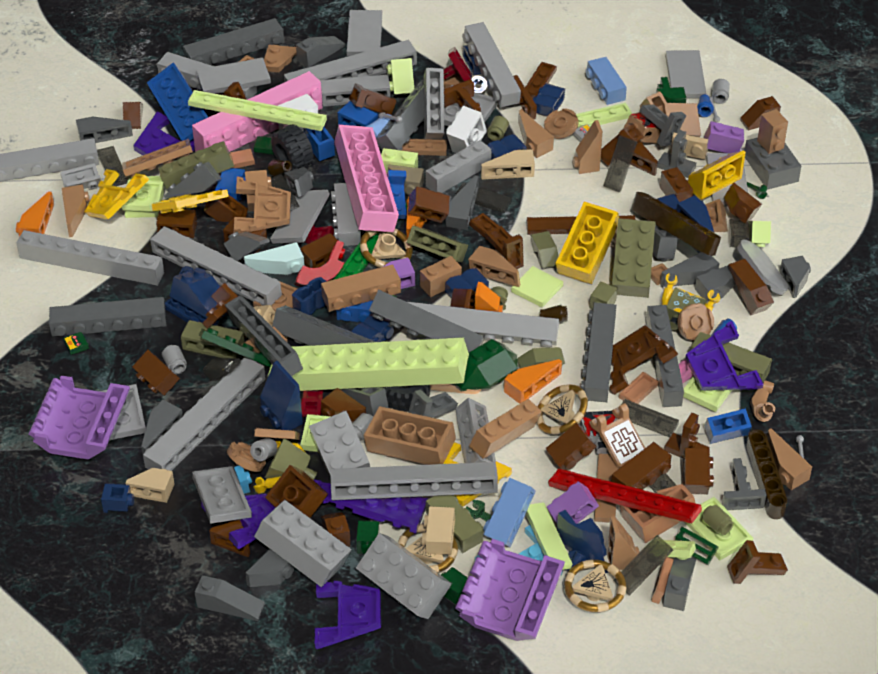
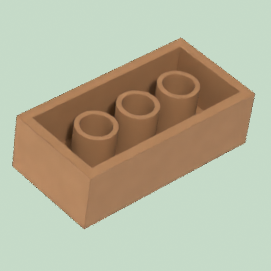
(409, 436)

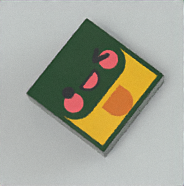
(76, 343)

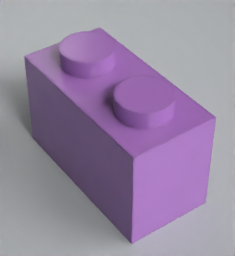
(724, 137)
(576, 501)

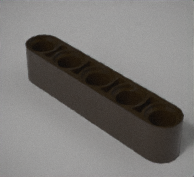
(766, 473)

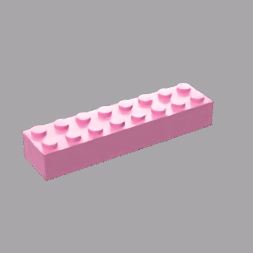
(240, 130)
(366, 179)

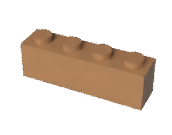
(360, 287)
(505, 428)

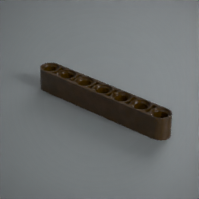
(676, 223)

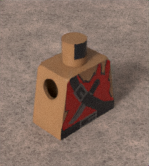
(645, 126)

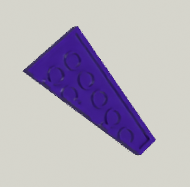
(399, 510)

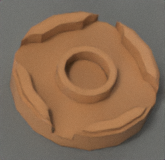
(561, 123)
(695, 319)
(242, 456)

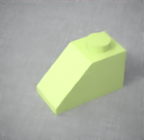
(759, 232)

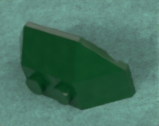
(488, 366)

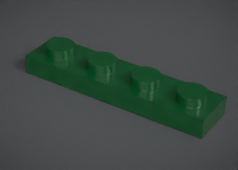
(229, 343)

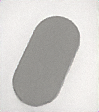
(763, 266)

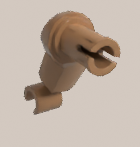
(760, 407)

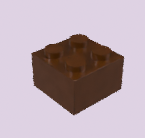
(297, 490)

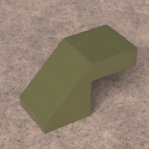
(546, 249)
(540, 355)

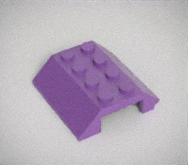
(77, 419)
(508, 591)

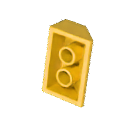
(717, 174)

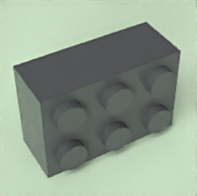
(774, 168)

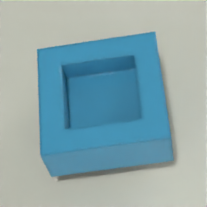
(243, 478)

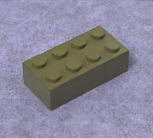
(633, 257)

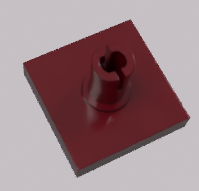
(457, 67)

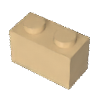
(440, 530)

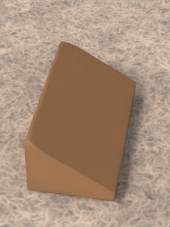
(717, 215)

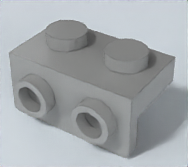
(83, 175)

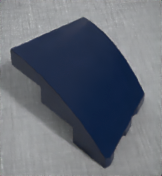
(581, 536)

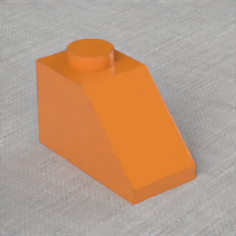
(486, 299)

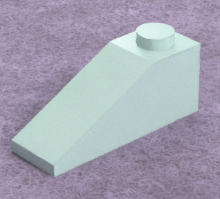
(279, 260)

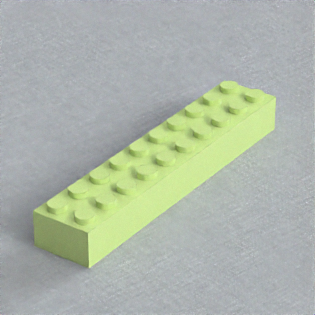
(382, 364)

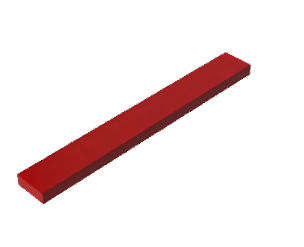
(629, 496)

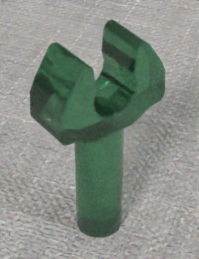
(480, 512)

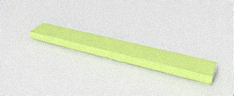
(257, 110)

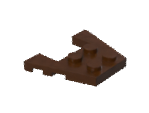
(634, 350)

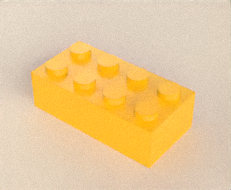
(587, 242)

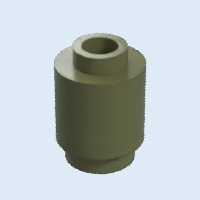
(497, 128)
(718, 519)

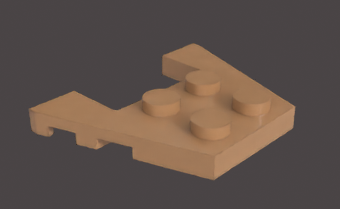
(270, 207)

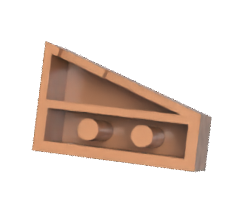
(648, 524)

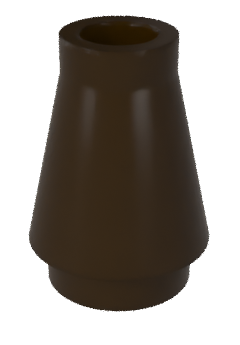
(278, 167)
(558, 312)

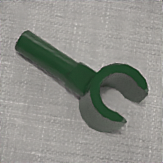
(761, 191)

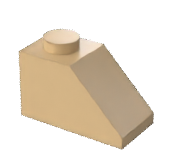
(152, 484)

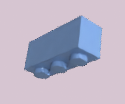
(606, 80)
(509, 511)

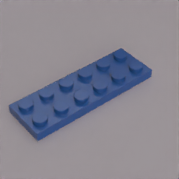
(173, 96)

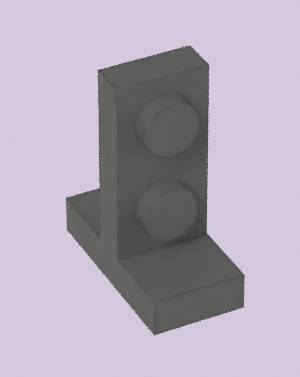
(666, 124)
(677, 158)
(431, 406)
(743, 496)

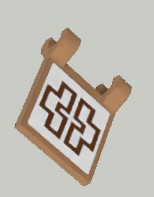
(619, 436)

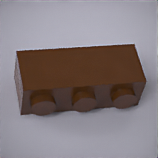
(644, 467)

